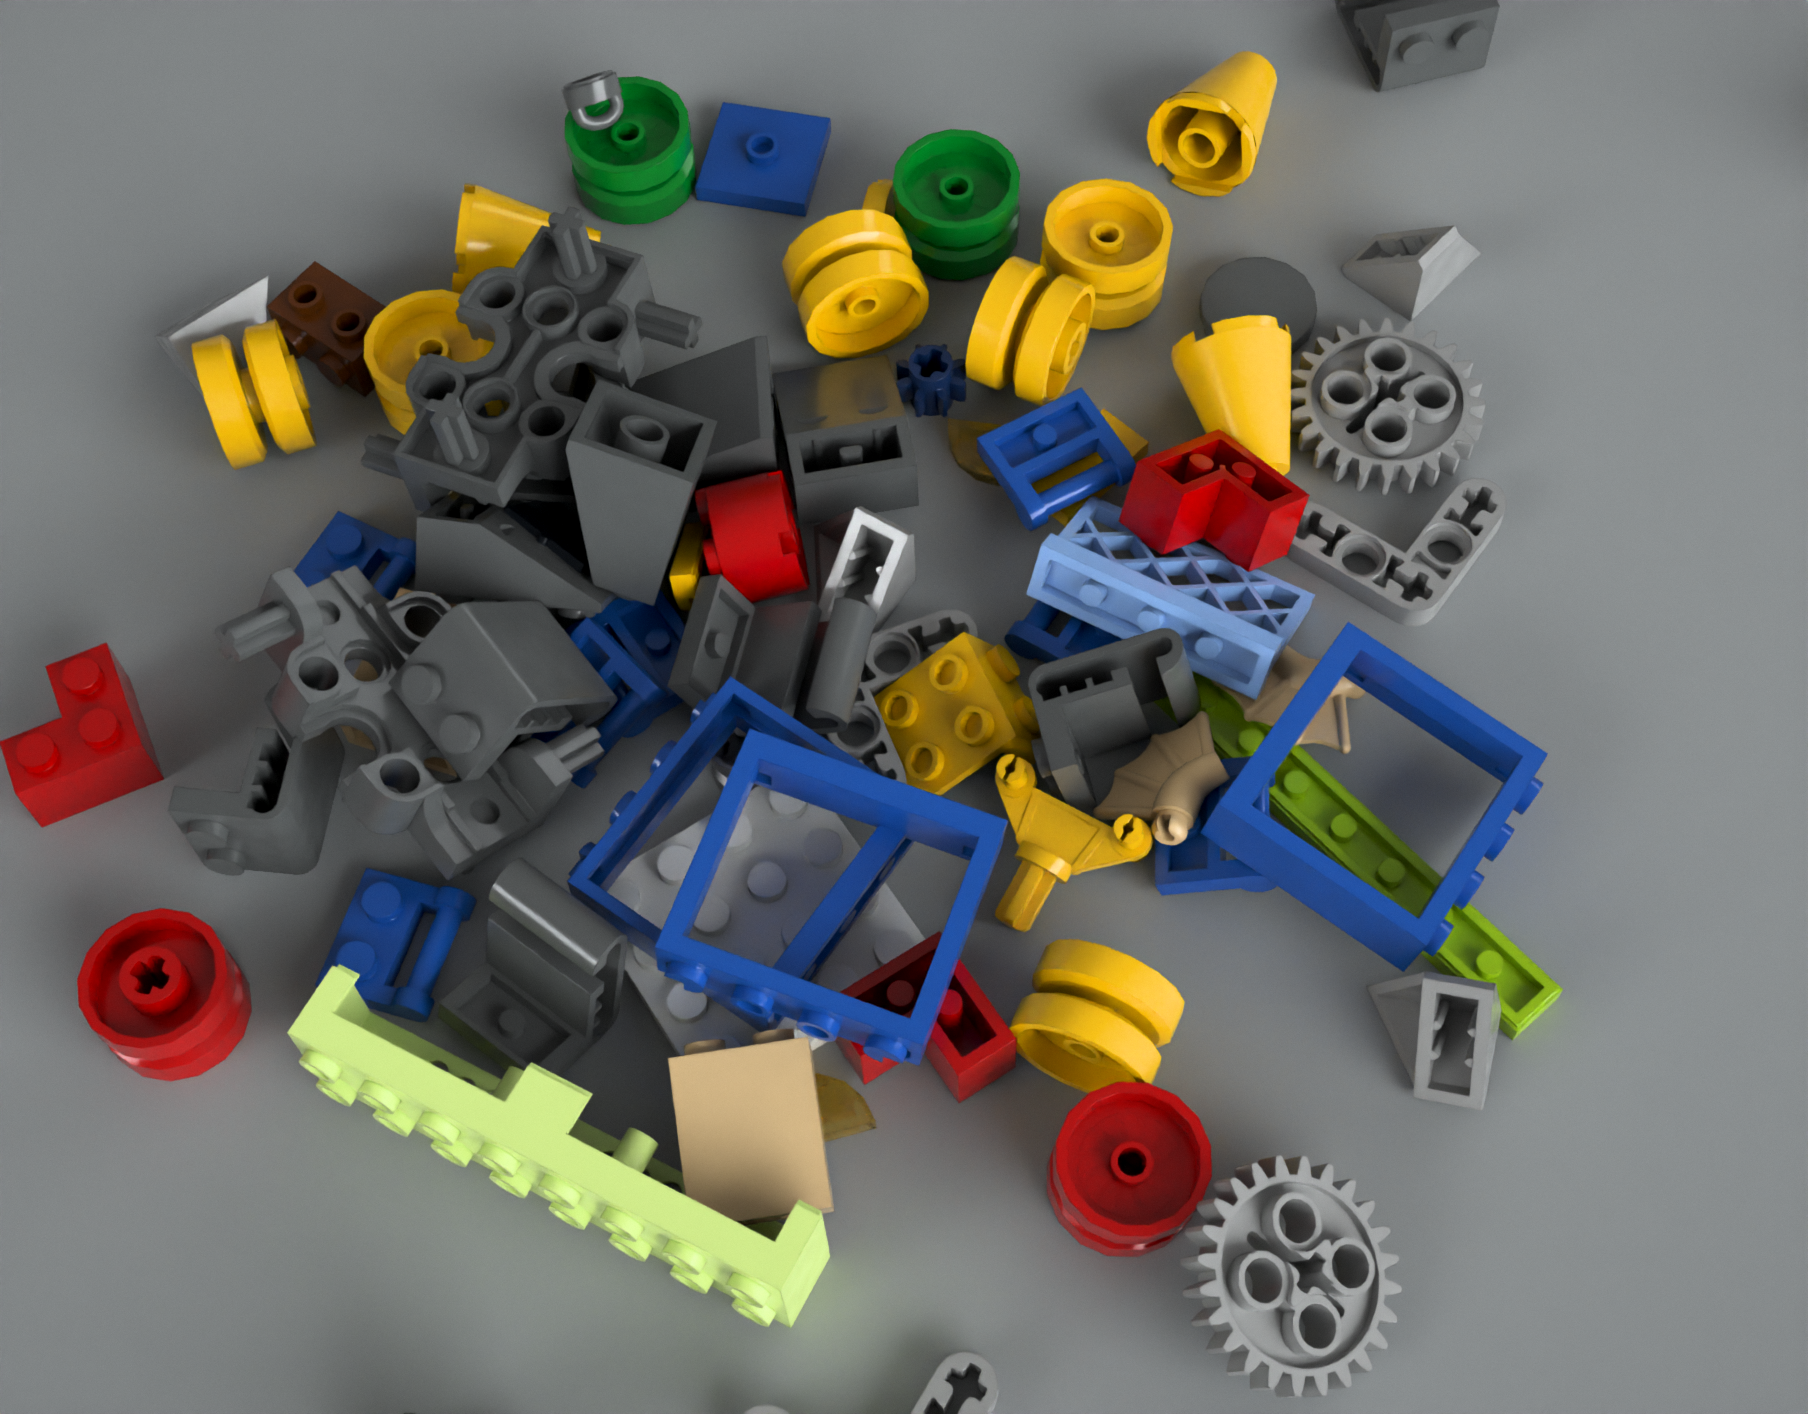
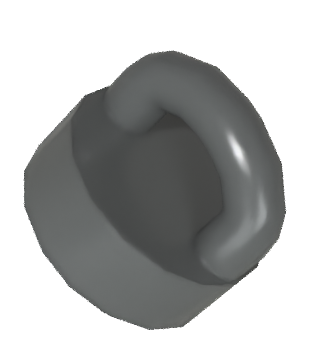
(590, 91)

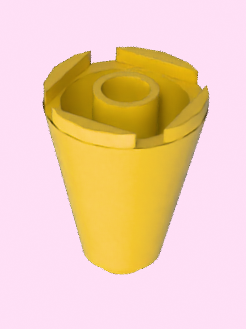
(1214, 125)
(494, 232)
(1242, 383)

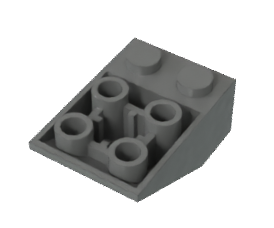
(846, 439)
(485, 554)

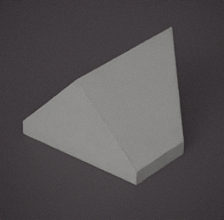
(1410, 266)
(224, 316)
(863, 561)
(1442, 1033)

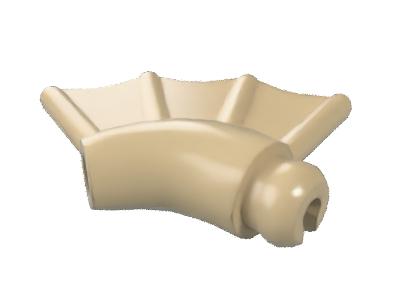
(1284, 681)
(1168, 781)

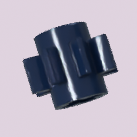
(931, 380)

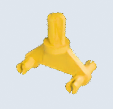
(1055, 842)

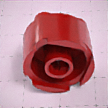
(754, 536)

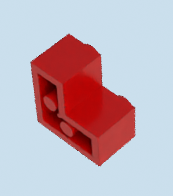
(1217, 494)
(92, 750)
(968, 1039)

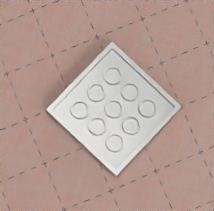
(761, 896)

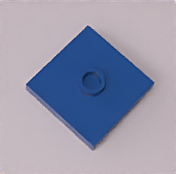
(763, 159)

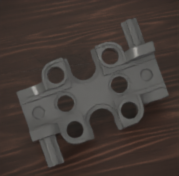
(606, 320)
(346, 618)

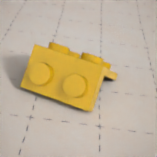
(958, 713)

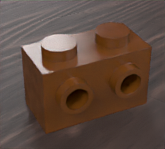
(327, 325)

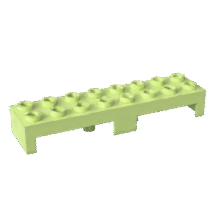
(539, 1145)

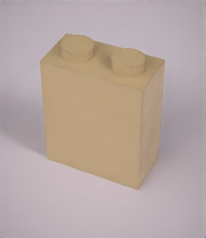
(751, 1127)

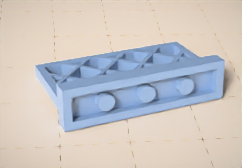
(1136, 597)

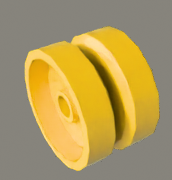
(1116, 241)
(855, 283)
(1030, 331)
(404, 332)
(247, 396)
(1095, 1016)

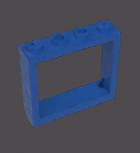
(672, 774)
(864, 798)
(1323, 882)

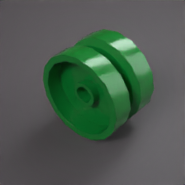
(641, 162)
(958, 203)

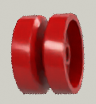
(164, 994)
(1134, 1127)

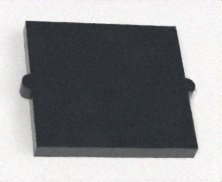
(556, 527)

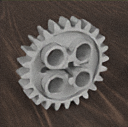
(1354, 374)
(1291, 1277)

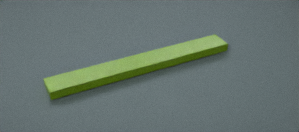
(1347, 832)

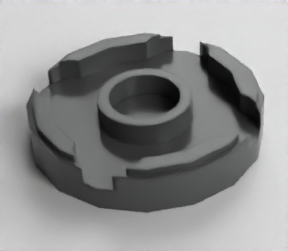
(1260, 288)

